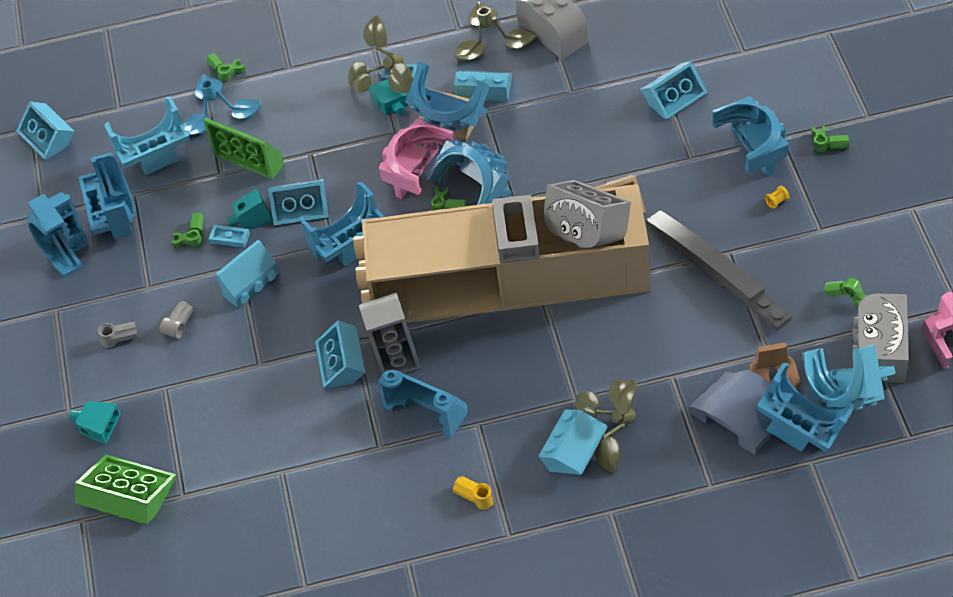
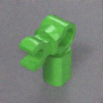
(224, 71)
(821, 142)
(439, 201)
(192, 237)
(851, 287)

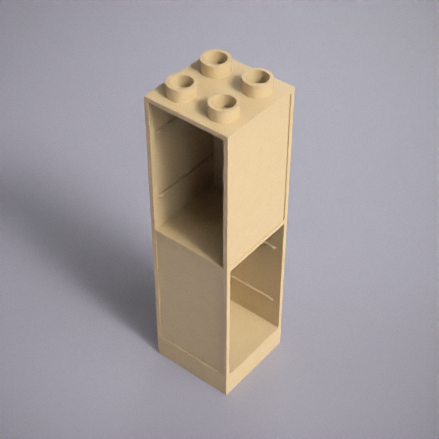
(451, 264)

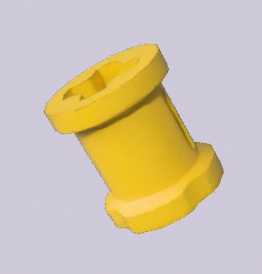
(777, 197)

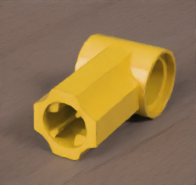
(474, 492)

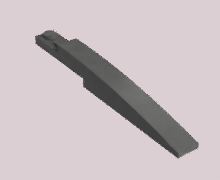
(720, 269)

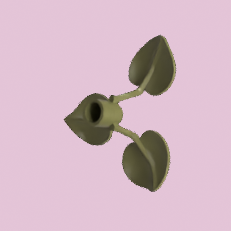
(484, 17)
(358, 75)
(622, 396)

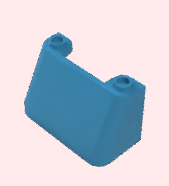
(400, 389)

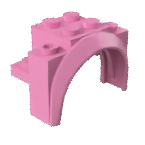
(406, 160)
(936, 326)

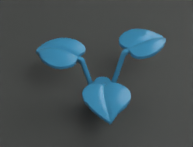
(208, 89)

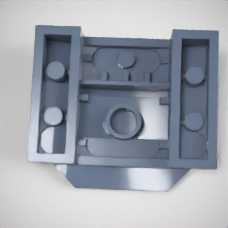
(733, 405)

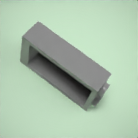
(516, 250)

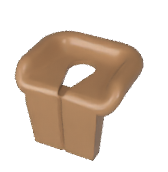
(775, 356)

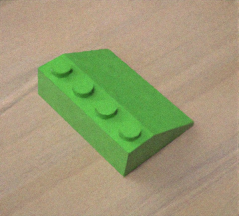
(243, 149)
(124, 488)

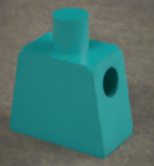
(387, 99)
(250, 212)
(96, 420)

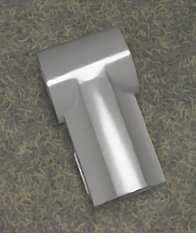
(175, 324)
(111, 334)

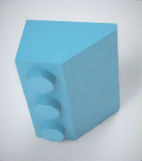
(499, 83)
(674, 90)
(44, 130)
(298, 200)
(247, 274)
(340, 355)
(572, 442)

